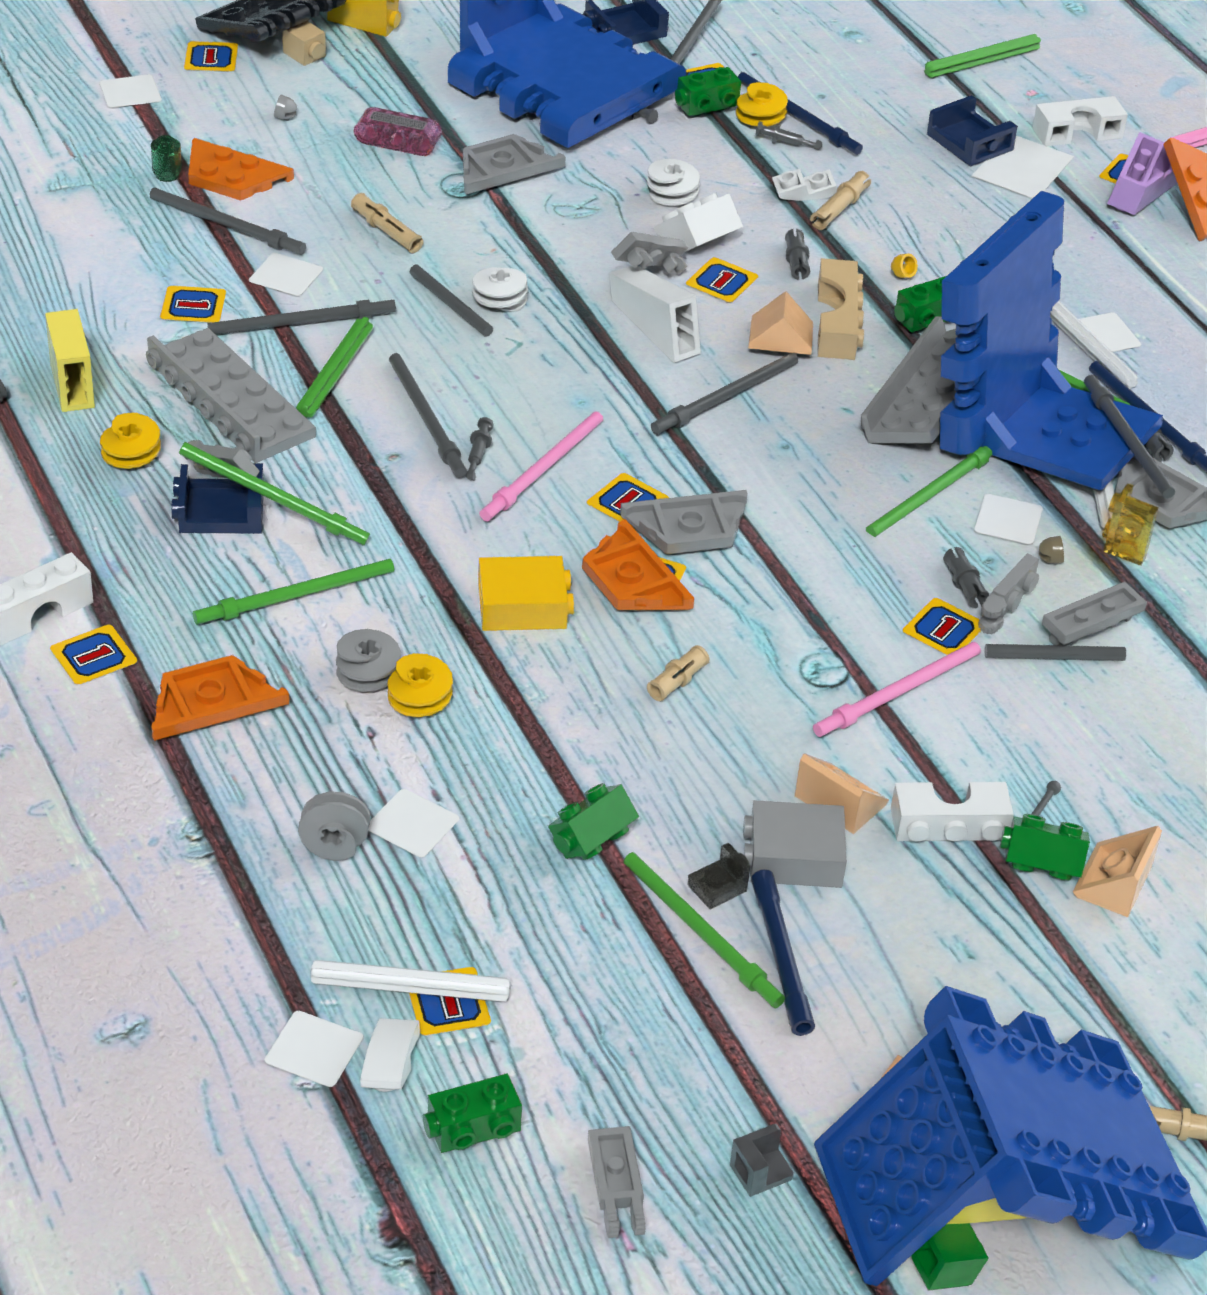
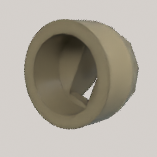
(1052, 550)

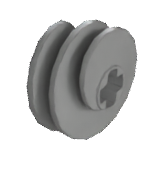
(366, 659)
(334, 825)

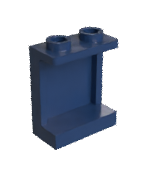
(638, 20)
(969, 134)
(216, 505)

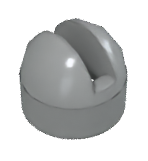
(285, 108)

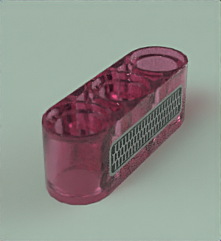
(397, 131)

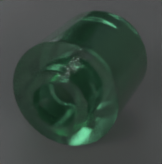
(166, 158)

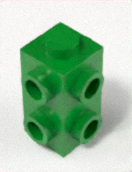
(708, 91)
(919, 304)
(593, 821)
(1045, 846)
(473, 1113)

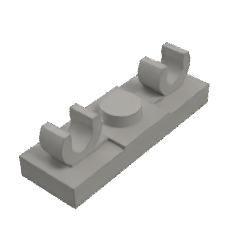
(651, 251)
(1093, 614)

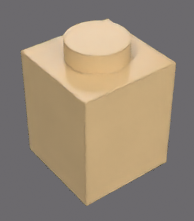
(304, 43)

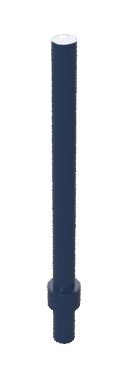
(836, 135)
(1190, 450)

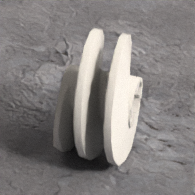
(672, 182)
(500, 288)

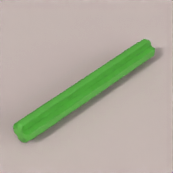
(982, 55)
(334, 367)

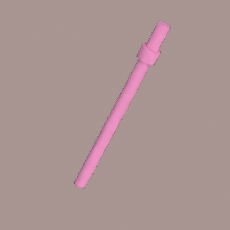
(507, 496)
(848, 714)

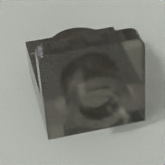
(721, 879)

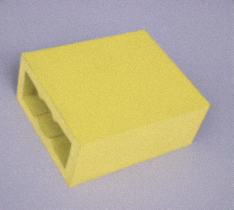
(70, 360)

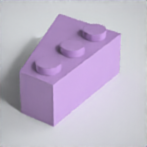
(1143, 176)

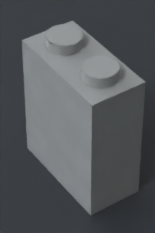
(797, 842)

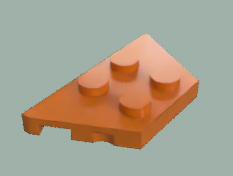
(232, 171)
(1191, 175)
(634, 574)
(211, 695)

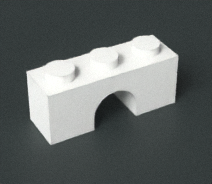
(1098, 116)
(60, 582)
(924, 817)

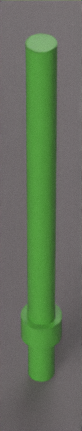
(973, 460)
(335, 523)
(230, 608)
(749, 974)

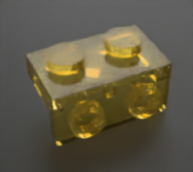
(1130, 527)

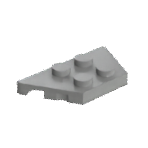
(505, 161)
(1183, 508)
(688, 521)

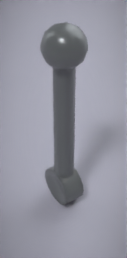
(1053, 788)

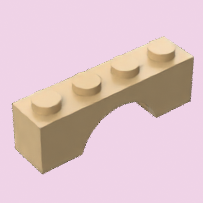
(840, 329)

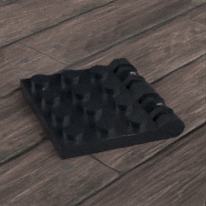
(262, 17)

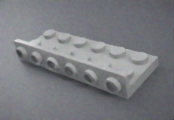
(230, 394)
(914, 394)

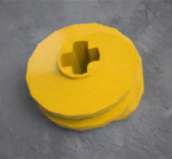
(762, 103)
(130, 441)
(420, 685)

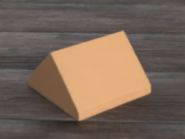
(782, 327)
(828, 785)
(1118, 870)

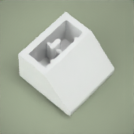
(701, 221)

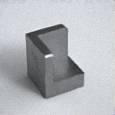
(759, 1161)

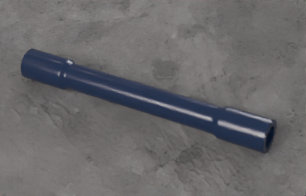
(796, 1001)

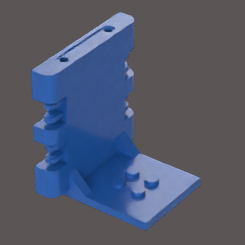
(556, 65)
(1008, 360)
(1005, 1119)

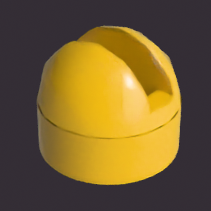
(904, 270)

